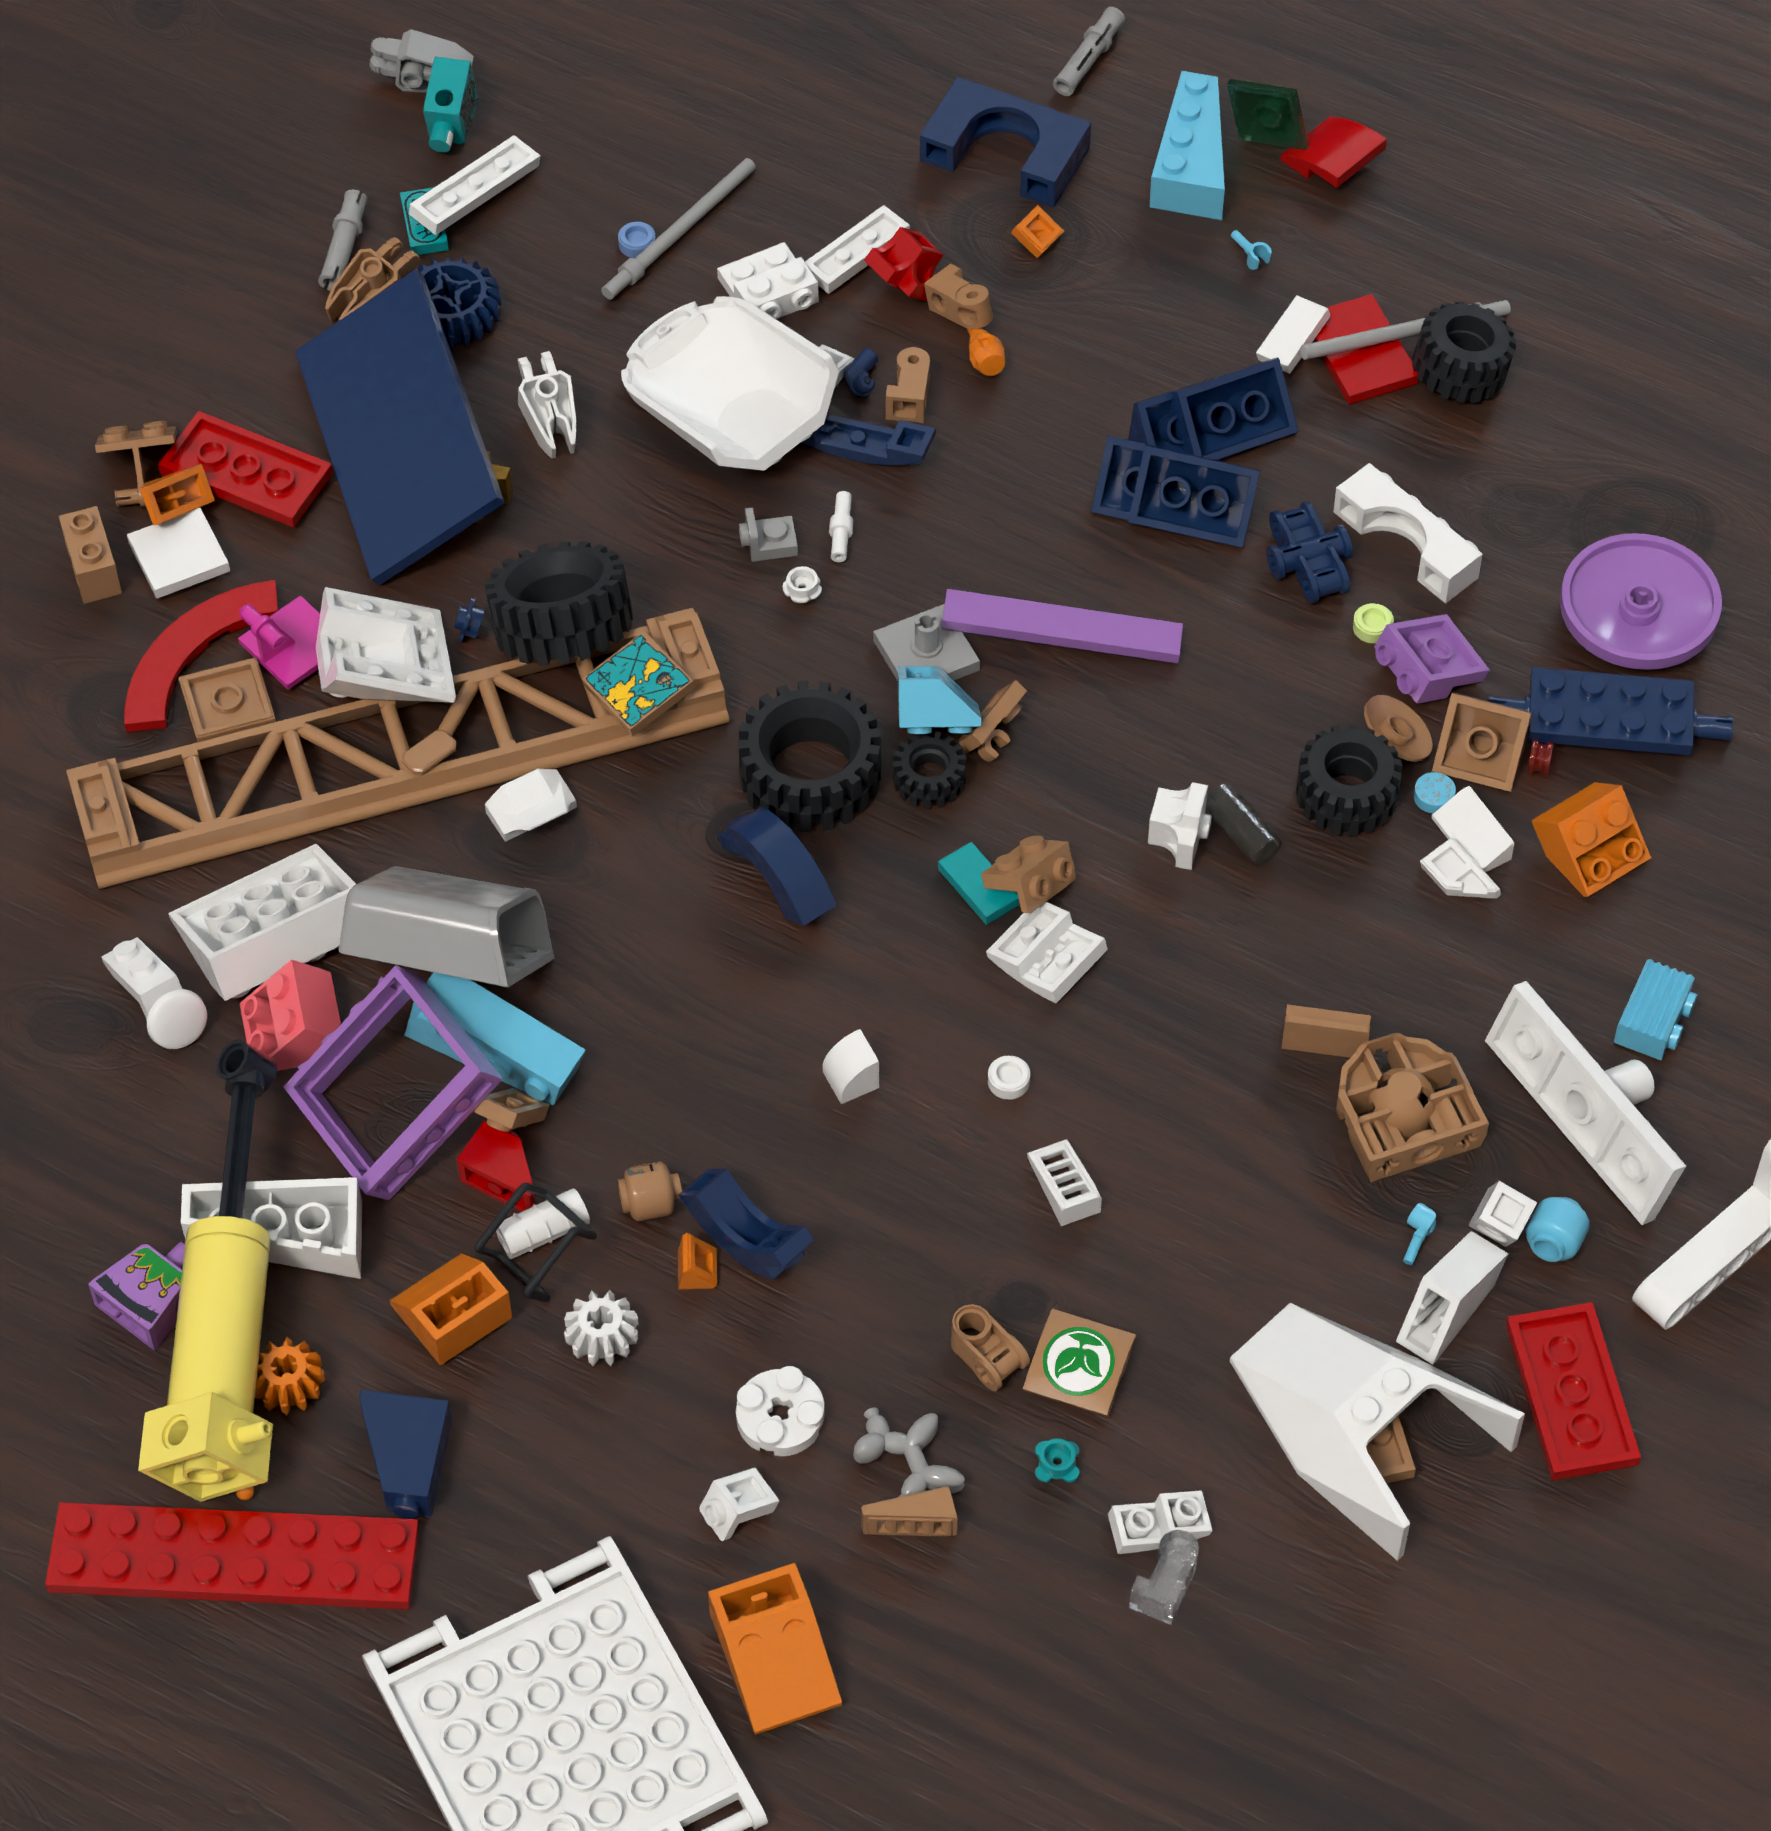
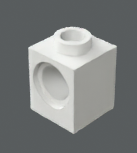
(1502, 1213)

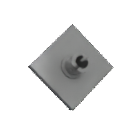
(924, 643)

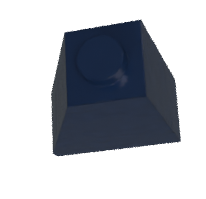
(408, 1448)

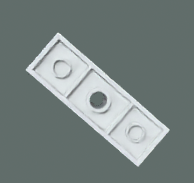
(1588, 1103)

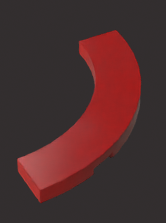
(181, 643)

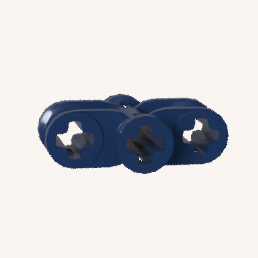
(1309, 552)

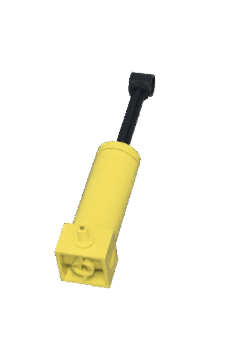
(207, 1432)

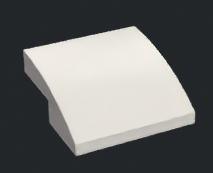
(1047, 951)

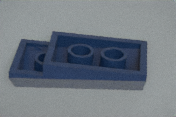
(1218, 413)
(1175, 491)

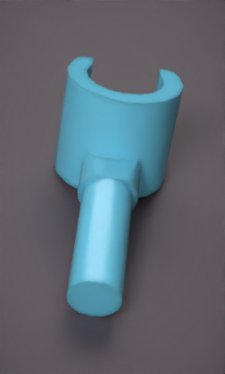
(1253, 251)
(1424, 1221)

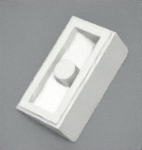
(1475, 829)

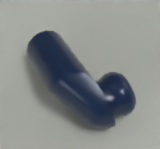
(857, 373)

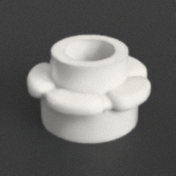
(799, 578)

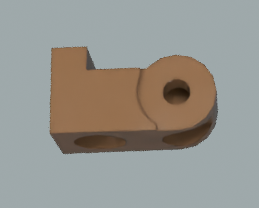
(958, 299)
(909, 398)

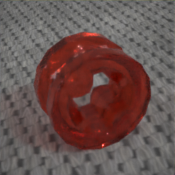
(1540, 757)

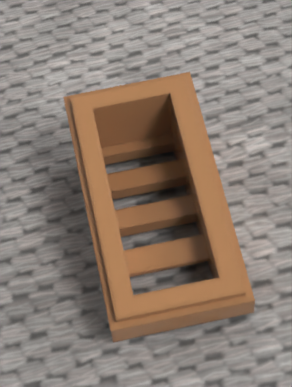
(912, 1515)

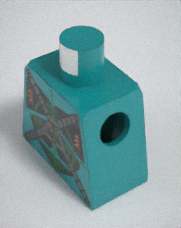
(449, 115)

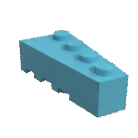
(1190, 157)
(514, 1043)

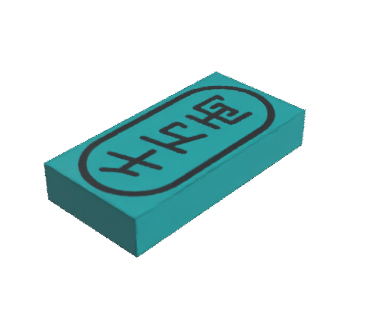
(420, 238)

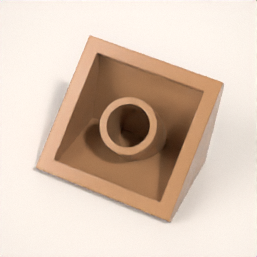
(1482, 742)

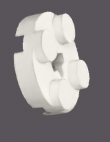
(784, 1388)

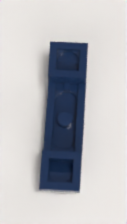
(872, 442)

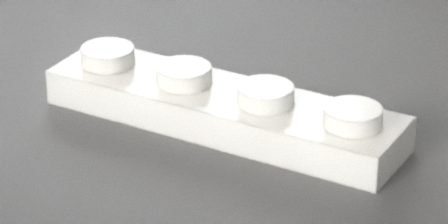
(474, 185)

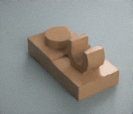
(1002, 708)

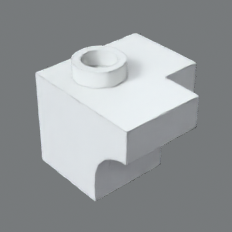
(1180, 822)

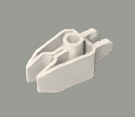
(547, 404)

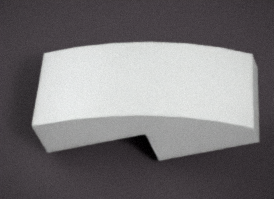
(1144, 1524)

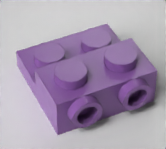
(1429, 657)

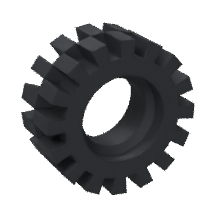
(929, 788)

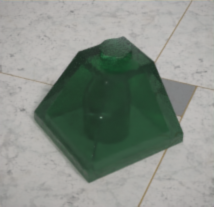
(1267, 114)

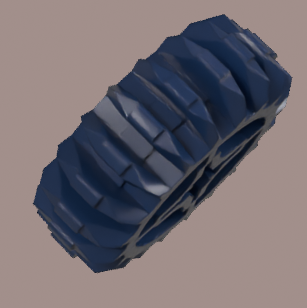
(463, 298)

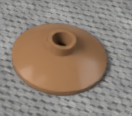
(1400, 726)

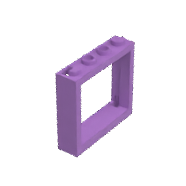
(437, 1120)

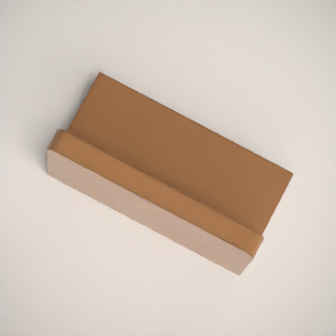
(1324, 1031)

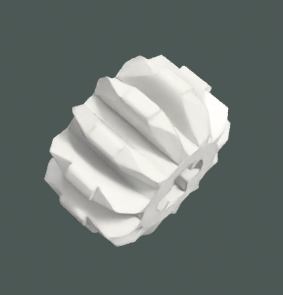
(601, 1328)

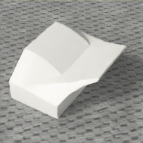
(529, 802)

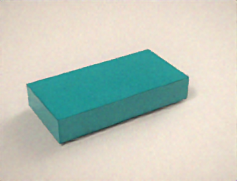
(964, 872)

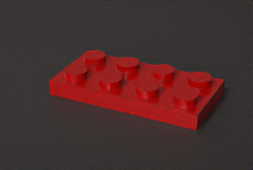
(249, 468)
(1572, 1391)

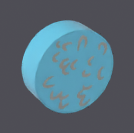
(1433, 791)

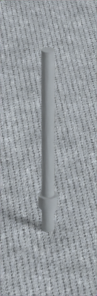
(634, 268)
(1380, 335)

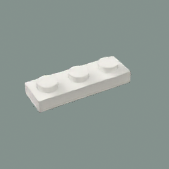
(847, 253)

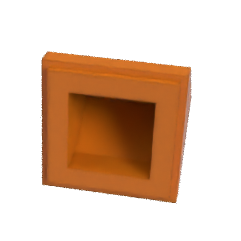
(696, 1264)

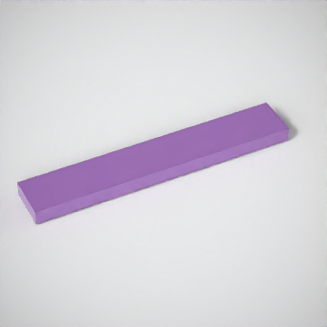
(1062, 626)

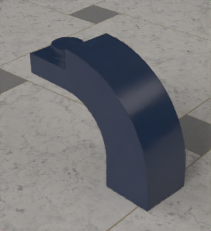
(782, 862)
(741, 1227)

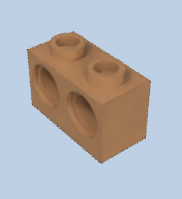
(90, 554)

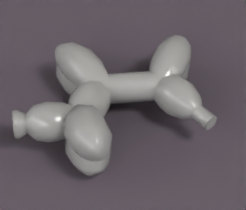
(911, 1445)

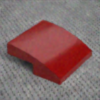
(1336, 150)

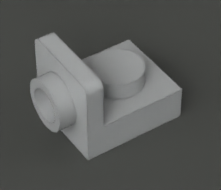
(768, 537)

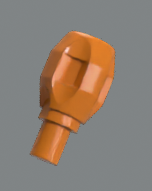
(986, 352)

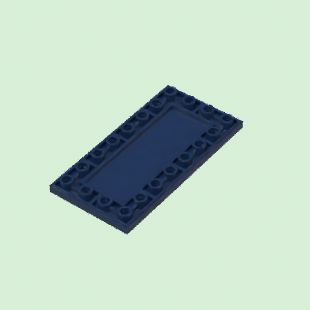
(398, 427)

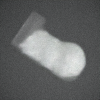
(1170, 1579)

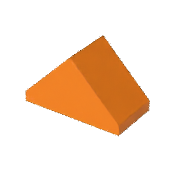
(176, 494)

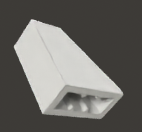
(1450, 1296)

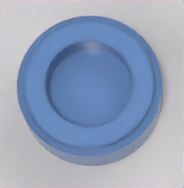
(635, 238)

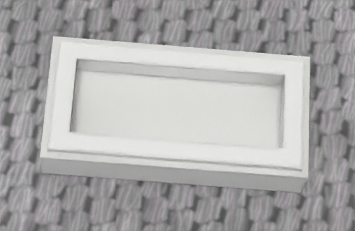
(1295, 328)

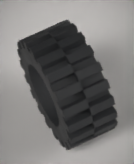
(559, 602)
(810, 717)

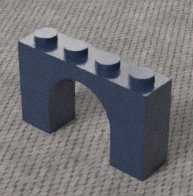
(977, 110)

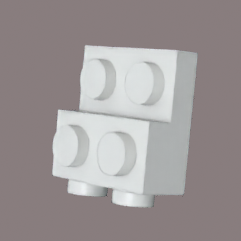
(771, 281)

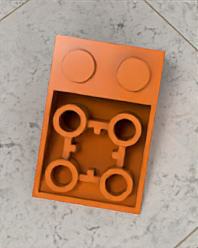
(774, 1648)

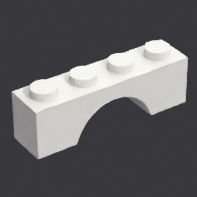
(1375, 503)

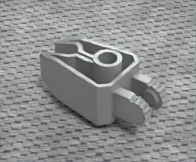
(412, 58)

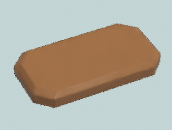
(429, 752)

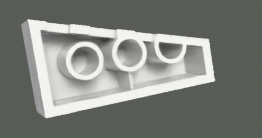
(308, 1220)

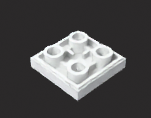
(178, 553)

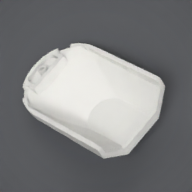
(731, 381)

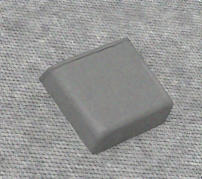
(447, 925)

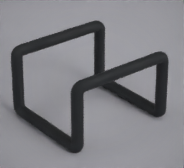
(532, 1287)

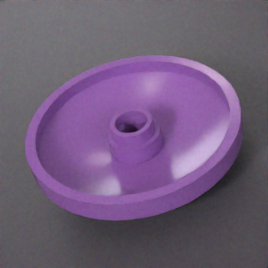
(1640, 601)

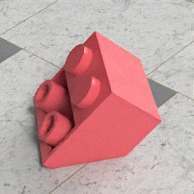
(291, 1014)

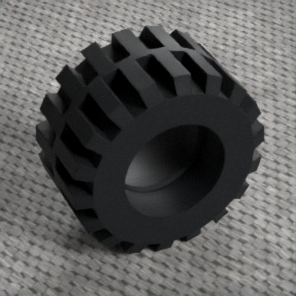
(1464, 352)
(1352, 754)

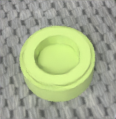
(1370, 621)

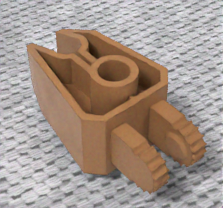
(368, 276)

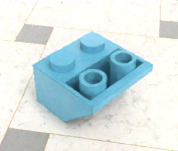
(933, 700)

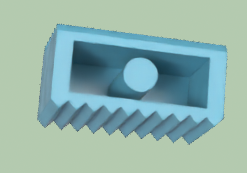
(1655, 1009)

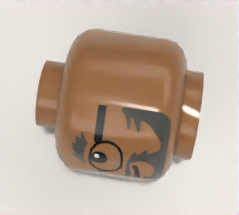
(649, 1191)

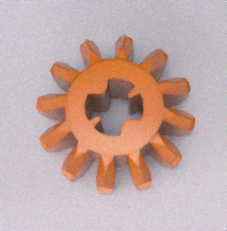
(288, 1376)

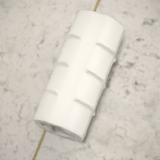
(539, 1224)

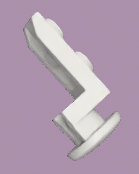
(172, 1013)

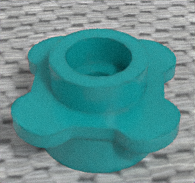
(1057, 1449)

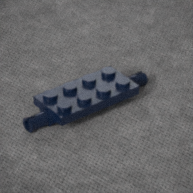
(1615, 712)

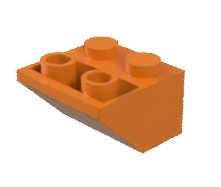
(1592, 837)
(454, 1307)

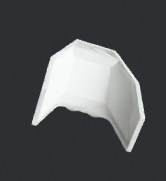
(1334, 1393)

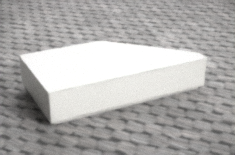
(1458, 873)

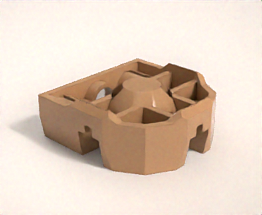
(1399, 1126)

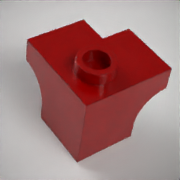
(906, 262)

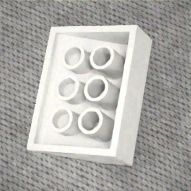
(266, 920)

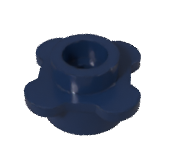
(469, 620)

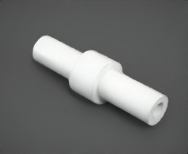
(841, 526)

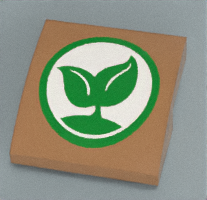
(1079, 1362)

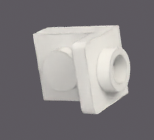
(736, 1501)

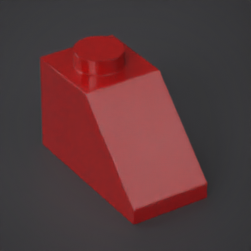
(496, 1165)

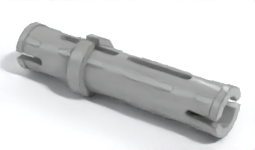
(1096, 41)
(346, 229)

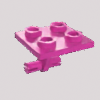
(284, 640)

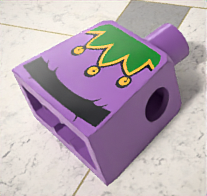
(142, 1292)

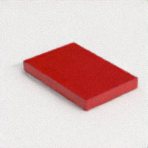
(1368, 369)

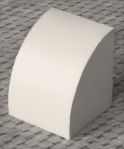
(852, 1067)

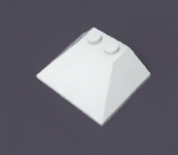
(382, 649)

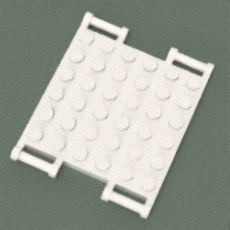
(564, 1715)

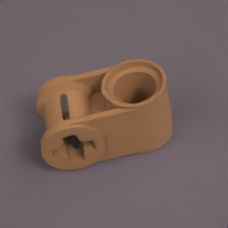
(992, 1352)

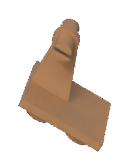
(120, 438)

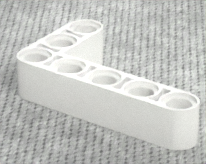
(1711, 1253)

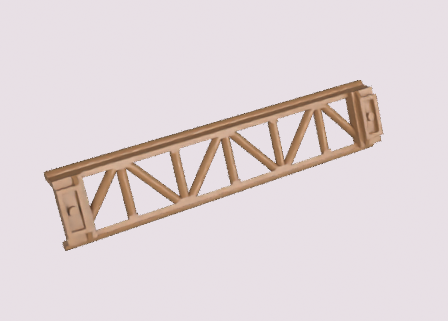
(120, 857)

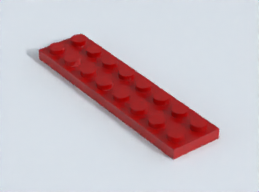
(233, 1556)

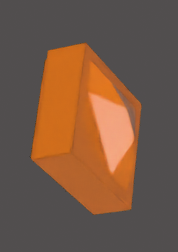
(1037, 231)

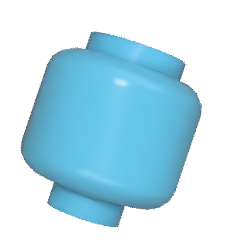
(1557, 1229)

